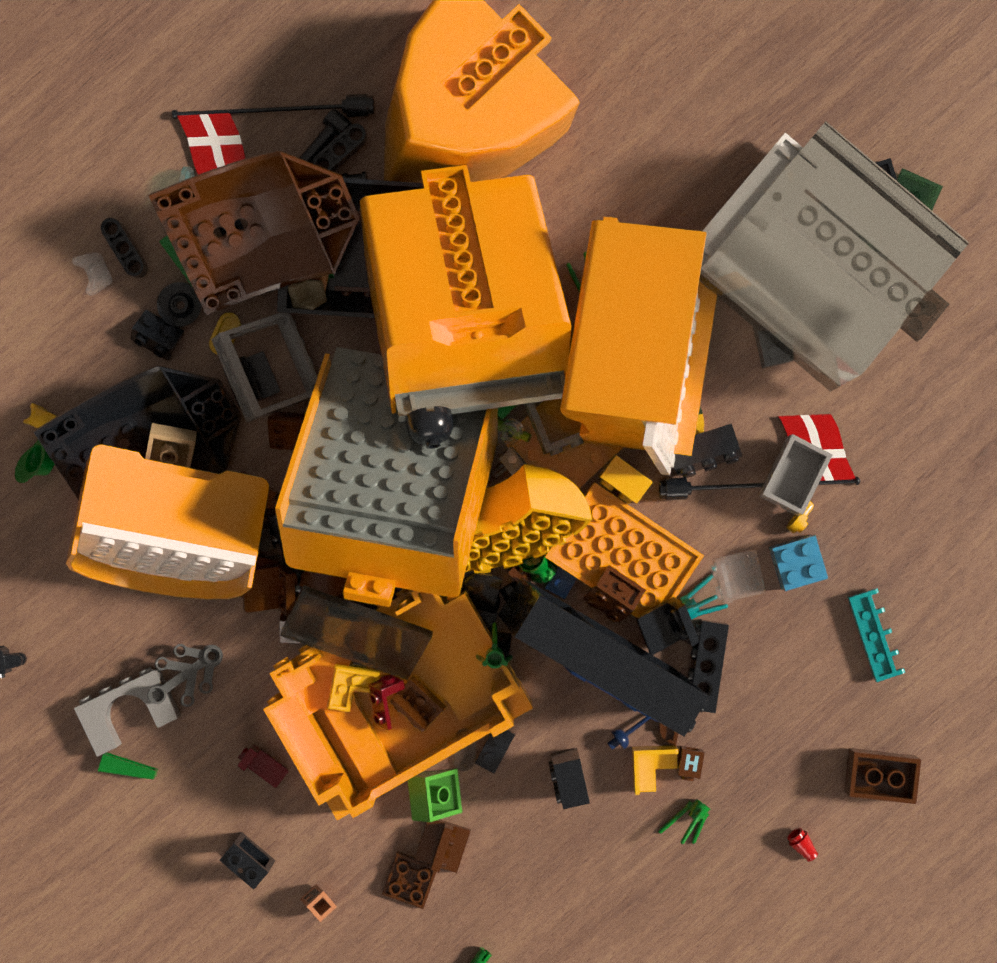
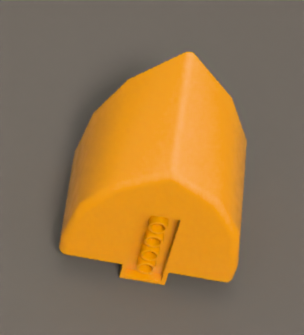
(473, 94)

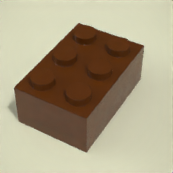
(882, 776)

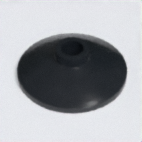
(168, 301)

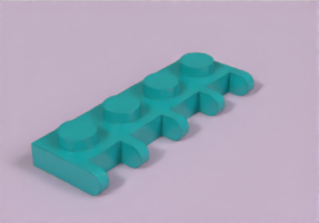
(873, 635)

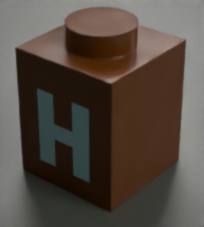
(690, 763)

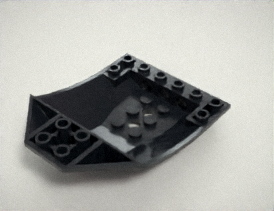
(128, 412)

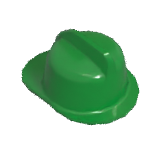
(33, 463)

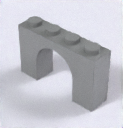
(95, 712)

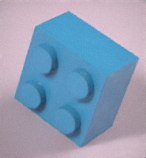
(798, 562)

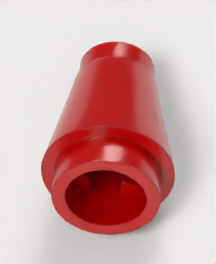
(801, 842)

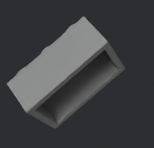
(795, 475)

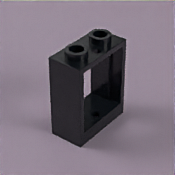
(250, 857)

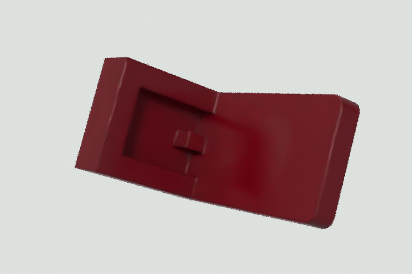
(378, 692)
(262, 765)

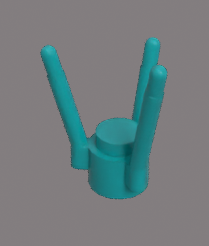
(693, 607)

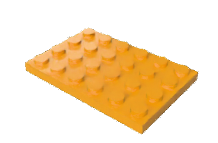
(630, 545)

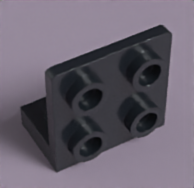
(666, 626)

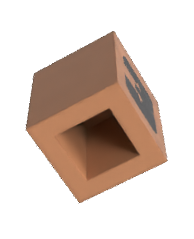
(318, 903)

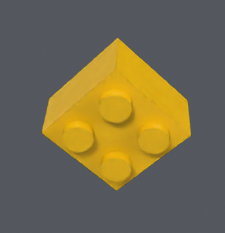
(625, 480)

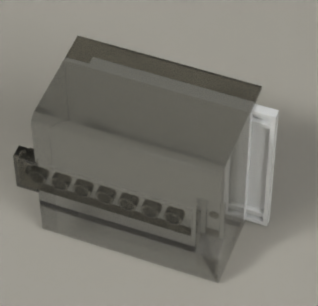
(828, 256)

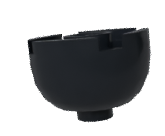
(429, 427)

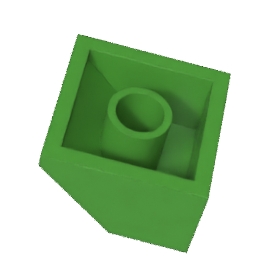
(434, 795)

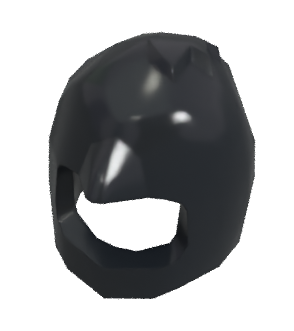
(483, 591)

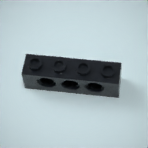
(715, 655)

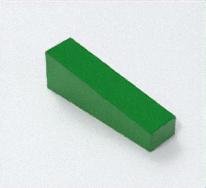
(119, 765)

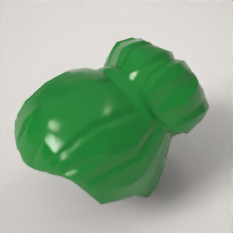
(540, 569)

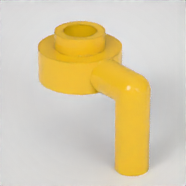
(799, 523)

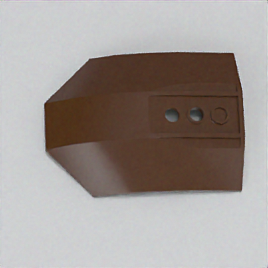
(294, 230)

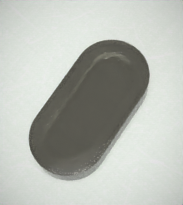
(465, 756)

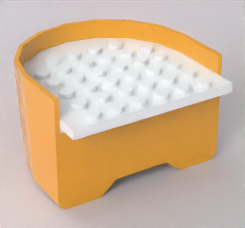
(166, 526)

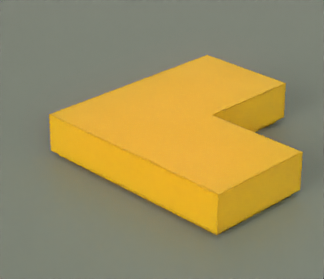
(346, 681)

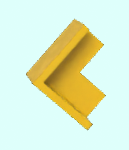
(646, 760)

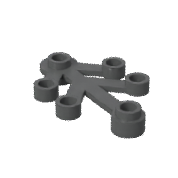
(189, 672)

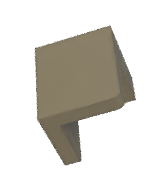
(307, 294)

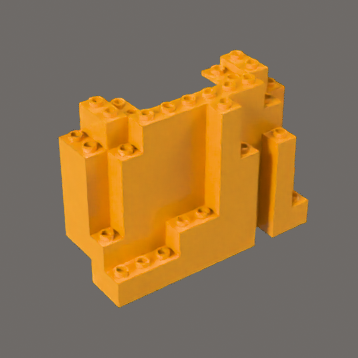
(353, 759)

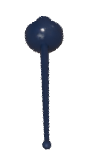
(621, 737)

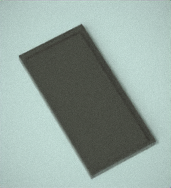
(355, 632)

